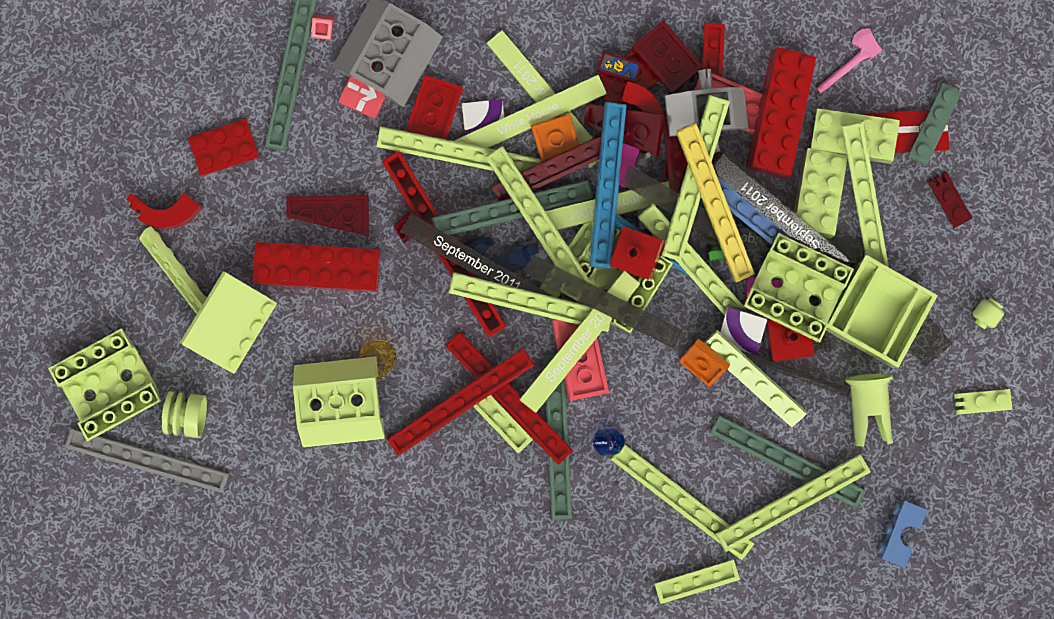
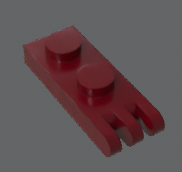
(950, 200)

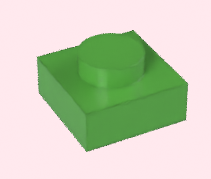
(715, 254)

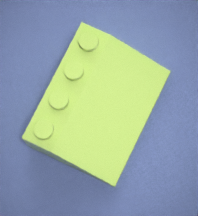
(228, 322)

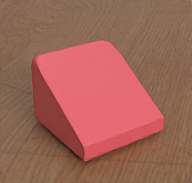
(322, 26)

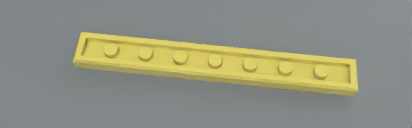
(715, 202)

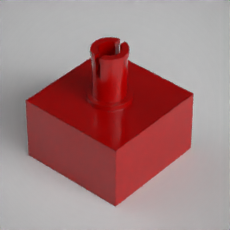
(637, 253)
(786, 343)

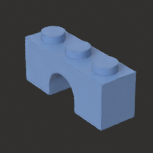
(893, 549)

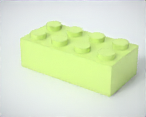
(879, 134)
(820, 190)

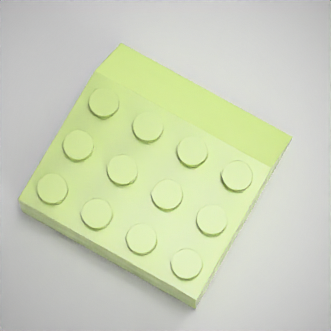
(880, 311)

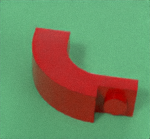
(641, 99)
(174, 217)

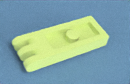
(984, 401)

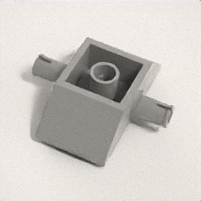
(689, 106)

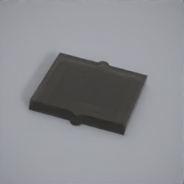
(929, 343)

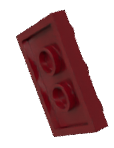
(667, 57)

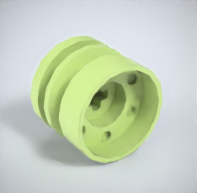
(179, 414)

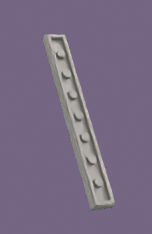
(148, 461)

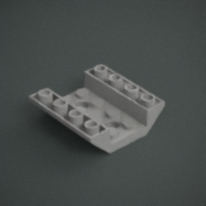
(402, 56)

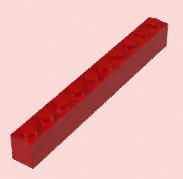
(416, 198)

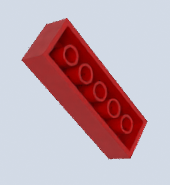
(781, 112)
(316, 267)

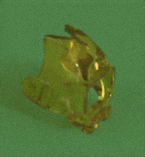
(384, 352)

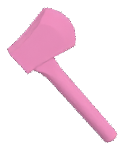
(869, 48)

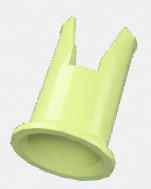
(870, 398)

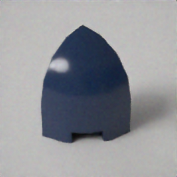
(480, 244)

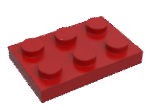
(434, 108)
(223, 147)

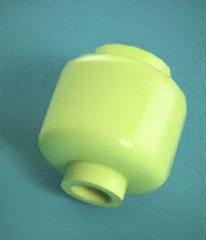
(988, 313)

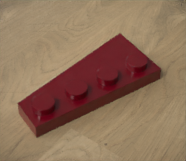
(640, 127)
(338, 212)

